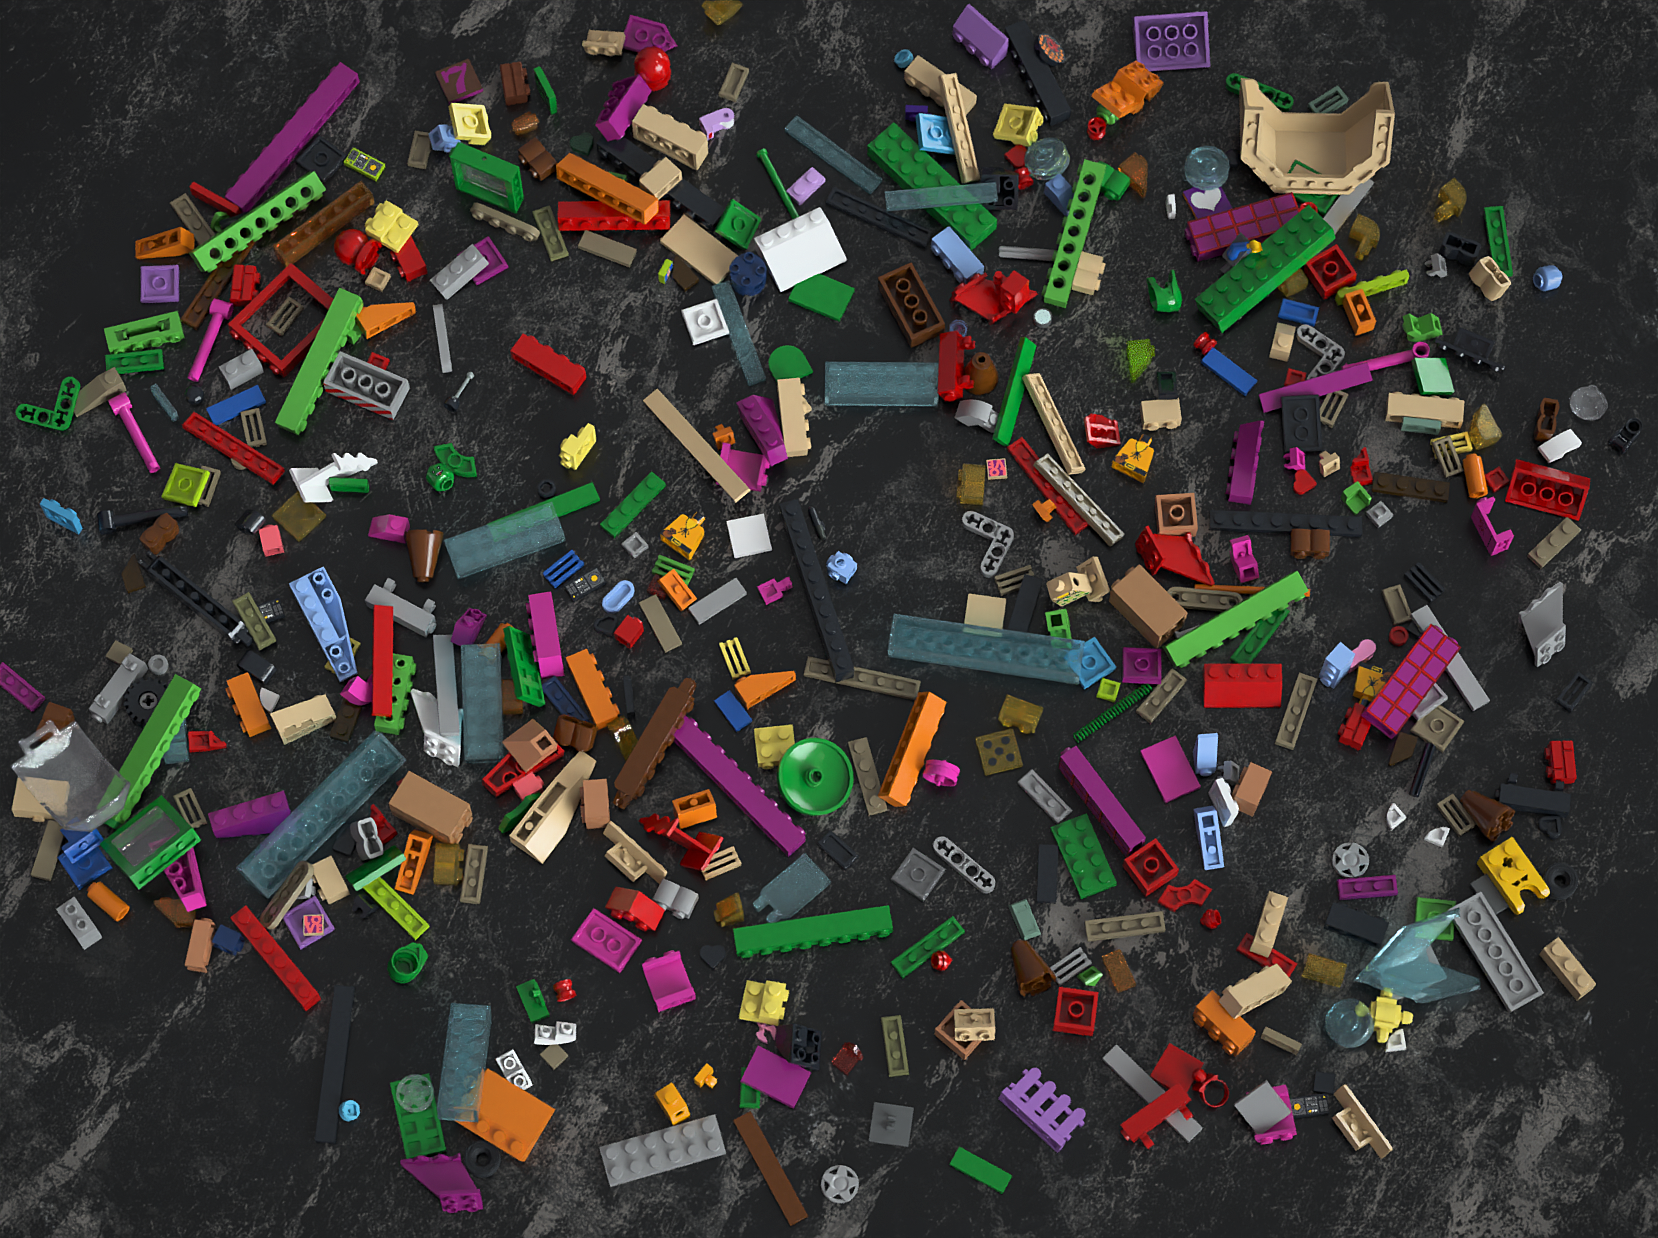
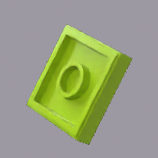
(185, 485)

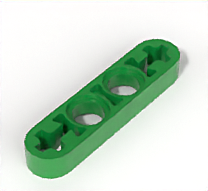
(1264, 89)

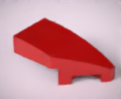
(1360, 469)
(204, 741)
(384, 828)

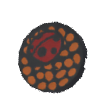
(1050, 49)

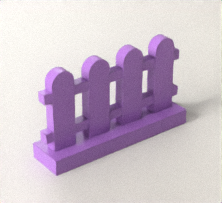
(1026, 1111)

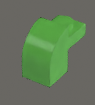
(1421, 328)
(1058, 623)

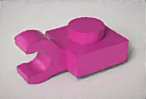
(772, 590)

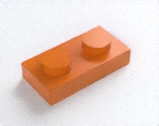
(677, 589)

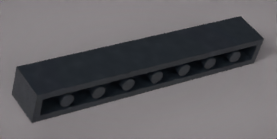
(682, 196)

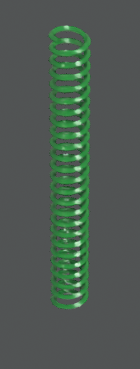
(1112, 712)

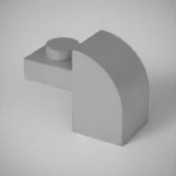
(977, 413)

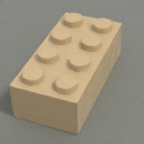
(670, 136)

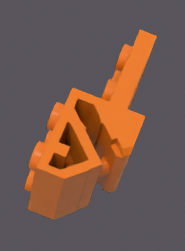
(1128, 90)

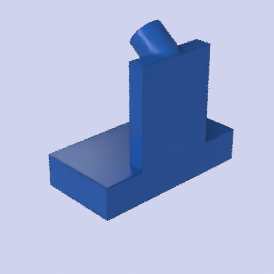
(80, 843)

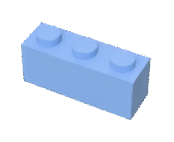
(956, 255)
(1336, 665)

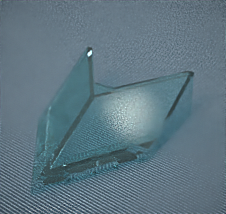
(1404, 965)

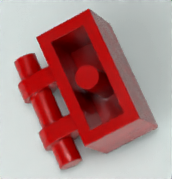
(1012, 290)

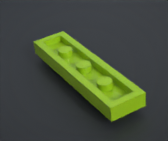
(1375, 286)
(396, 907)

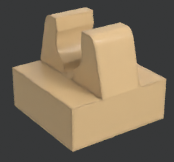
(1328, 463)

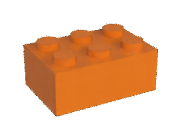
(1230, 1032)

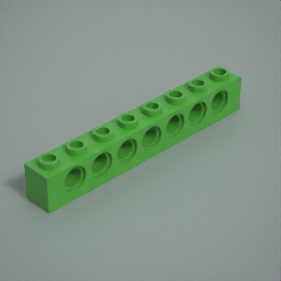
(201, 254)
(1060, 296)

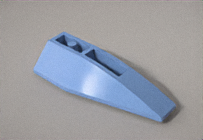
(327, 620)

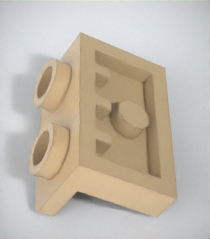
(604, 42)
(1096, 578)
(974, 1024)

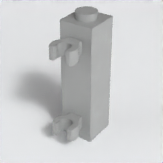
(404, 612)
(112, 696)

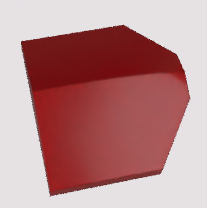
(1101, 431)

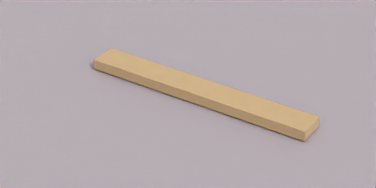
(696, 445)

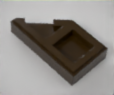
(683, 274)
(132, 576)
(1403, 748)

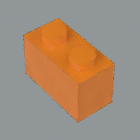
(1359, 312)
(694, 808)

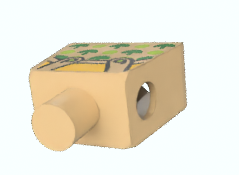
(1065, 588)

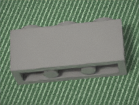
(459, 271)

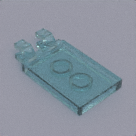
(792, 889)

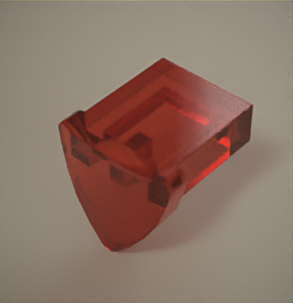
(847, 1057)

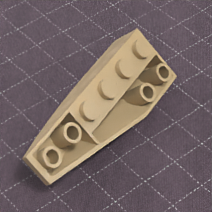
(553, 811)

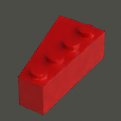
(509, 771)

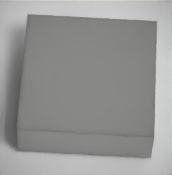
(635, 545)

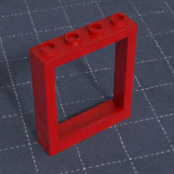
(250, 342)

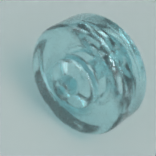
(1046, 158)
(1207, 168)
(1349, 1022)

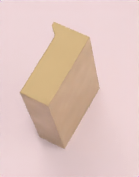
(27, 805)

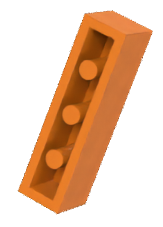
(592, 689)

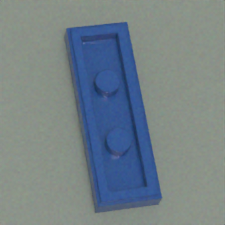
(1229, 371)
(234, 405)

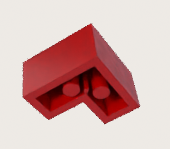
(635, 908)

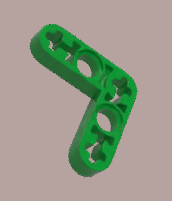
(54, 415)

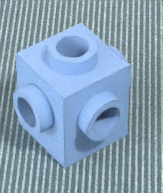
(443, 138)
(841, 567)

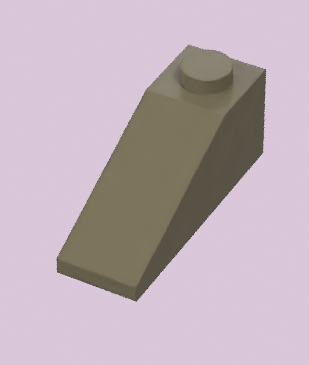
(99, 391)

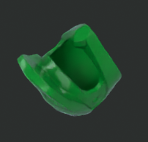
(1167, 298)
(406, 962)

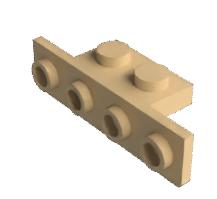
(630, 856)
(1358, 1125)

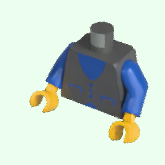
(1238, 250)

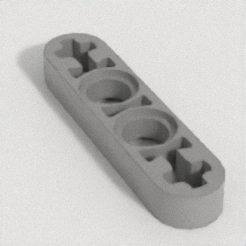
(442, 338)
(964, 864)

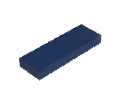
(562, 699)

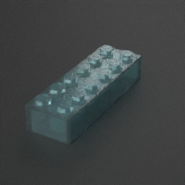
(881, 383)
(504, 540)
(482, 703)
(464, 1062)

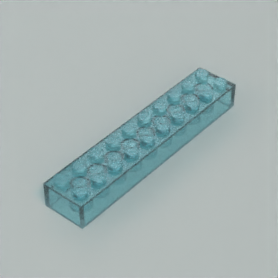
(986, 648)
(321, 813)

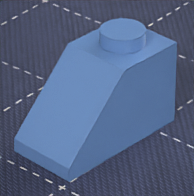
(1059, 192)

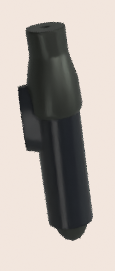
(818, 524)

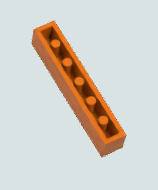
(607, 188)
(912, 749)

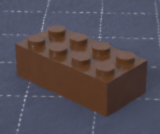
(911, 305)

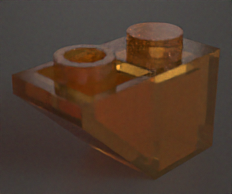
(175, 912)

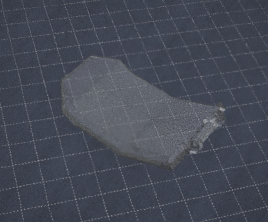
(71, 778)

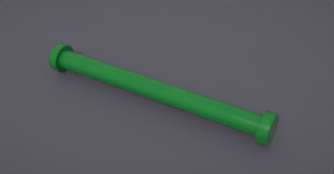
(778, 184)

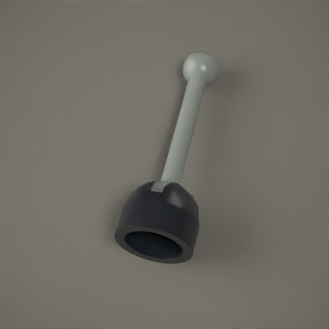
(452, 402)

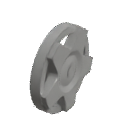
(1350, 860)
(839, 1184)

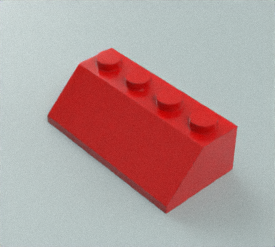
(1547, 489)
(1242, 685)

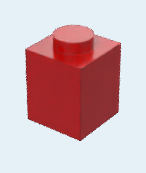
(629, 631)

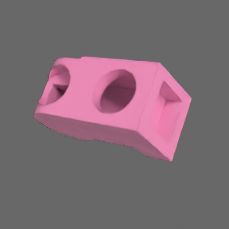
(1362, 653)

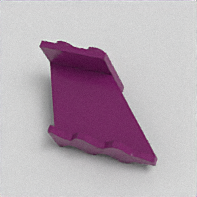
(447, 1180)

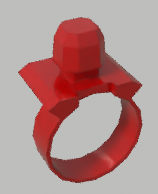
(1202, 1080)

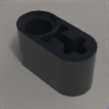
(250, 522)
(257, 667)

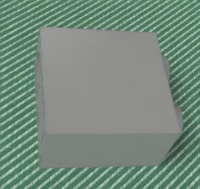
(79, 923)

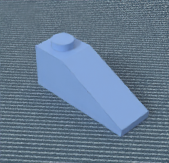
(1205, 754)
(1209, 837)

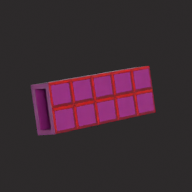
(1256, 221)
(1411, 680)
(1101, 801)

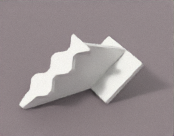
(313, 482)
(438, 746)

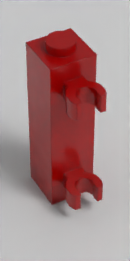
(952, 365)
(1155, 1113)

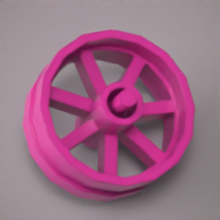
(941, 772)

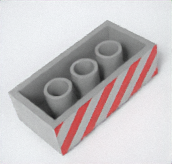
(366, 385)

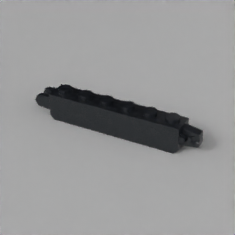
(196, 599)

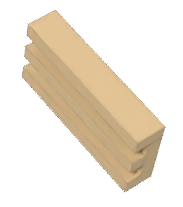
(737, 863)

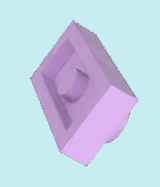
(805, 186)

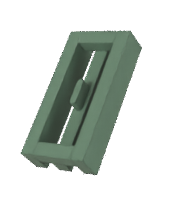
(1344, 100)
(1420, 425)

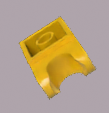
(1517, 877)

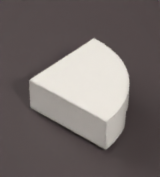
(1170, 206)
(268, 699)
(1394, 816)
(1437, 836)
(1396, 1041)

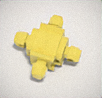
(1387, 1015)

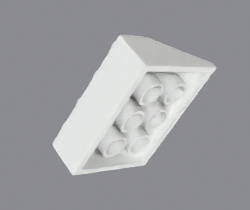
(799, 249)

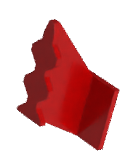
(981, 298)
(1174, 554)
(699, 849)

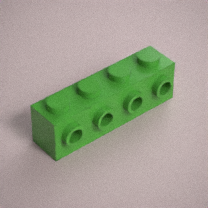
(401, 685)

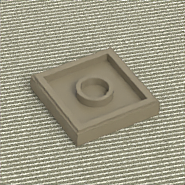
(1438, 727)

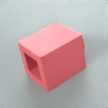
(271, 540)
(528, 785)

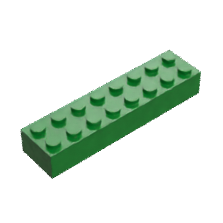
(916, 170)
(1265, 270)

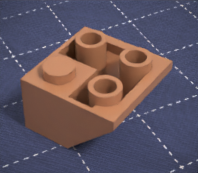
(530, 745)

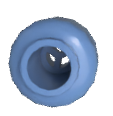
(1547, 278)

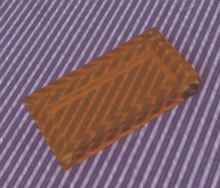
(1119, 970)

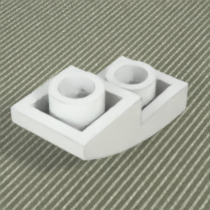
(1559, 445)
(560, 1034)
(513, 1070)

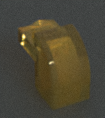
(721, 10)
(1454, 200)
(1367, 233)

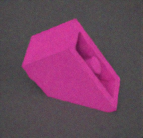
(389, 528)

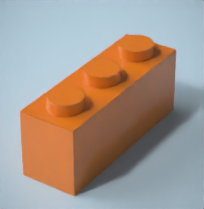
(247, 705)

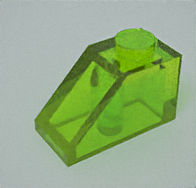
(1139, 357)

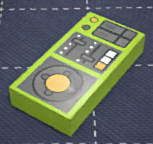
(364, 164)

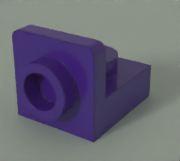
(912, 110)

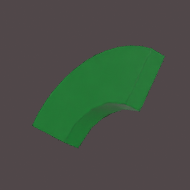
(455, 462)
(514, 817)

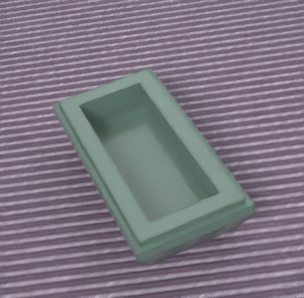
(1024, 919)

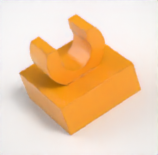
(705, 1076)

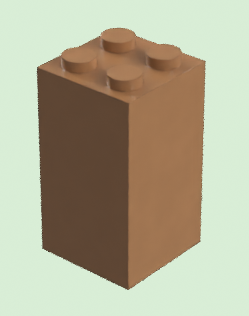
(1147, 606)
(431, 809)

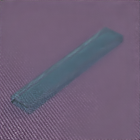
(833, 154)
(941, 196)
(739, 333)

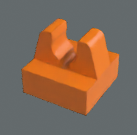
(723, 435)
(1044, 509)

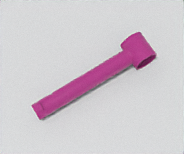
(220, 310)
(1397, 358)
(121, 405)

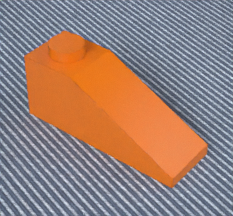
(165, 244)
(382, 316)
(760, 686)
(416, 855)

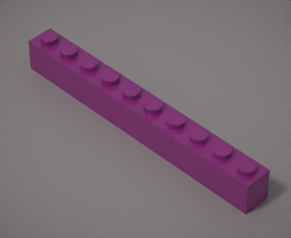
(292, 137)
(738, 787)

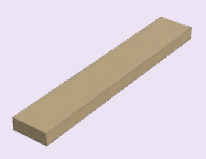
(959, 128)
(1053, 423)

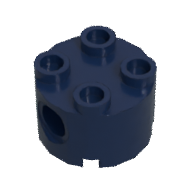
(748, 274)

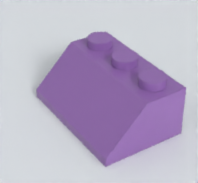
(980, 37)

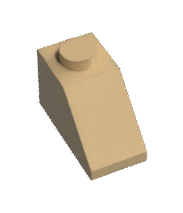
(1282, 342)

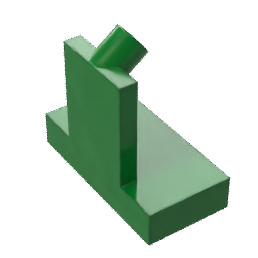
(533, 1001)

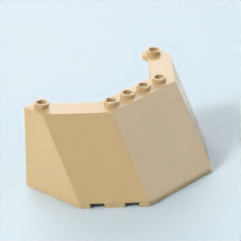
(1339, 146)

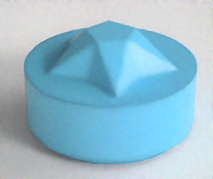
(903, 58)
(349, 1110)

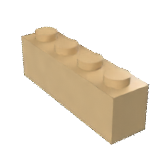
(925, 78)
(1447, 411)
(792, 417)
(1254, 991)

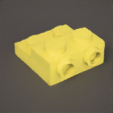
(470, 123)
(1018, 124)
(390, 226)
(575, 449)
(772, 744)
(764, 1002)

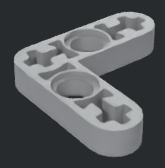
(1326, 352)
(995, 536)

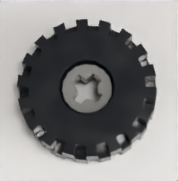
(134, 700)

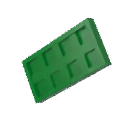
(523, 667)
(1083, 856)
(419, 1130)

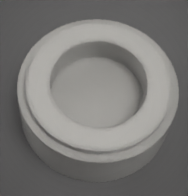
(158, 664)

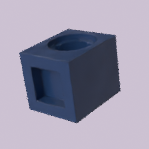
(228, 940)

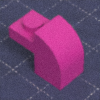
(1243, 559)
(358, 691)

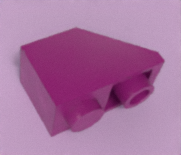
(468, 627)

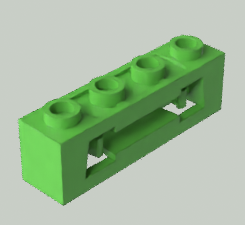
(144, 333)

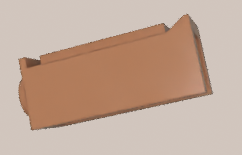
(200, 945)

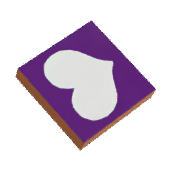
(1206, 201)

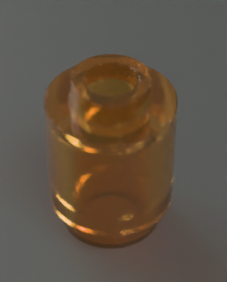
(525, 123)

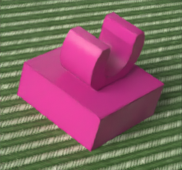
(1297, 459)

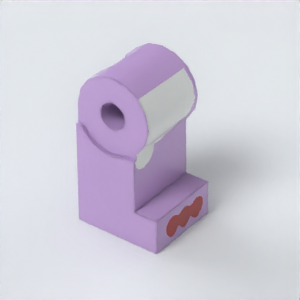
(716, 121)

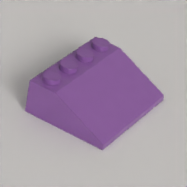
(1172, 40)

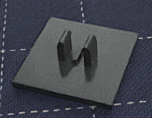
(891, 1124)

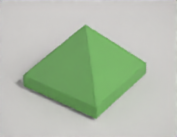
(1090, 976)

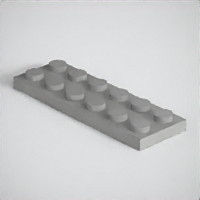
(1496, 953)
(662, 1150)

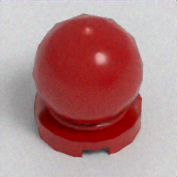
(653, 67)
(354, 248)

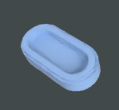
(618, 597)

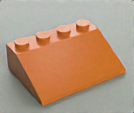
(509, 1116)

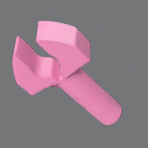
(760, 1035)

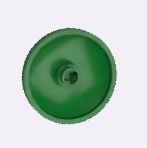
(815, 776)

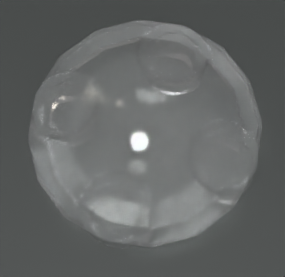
(1588, 403)

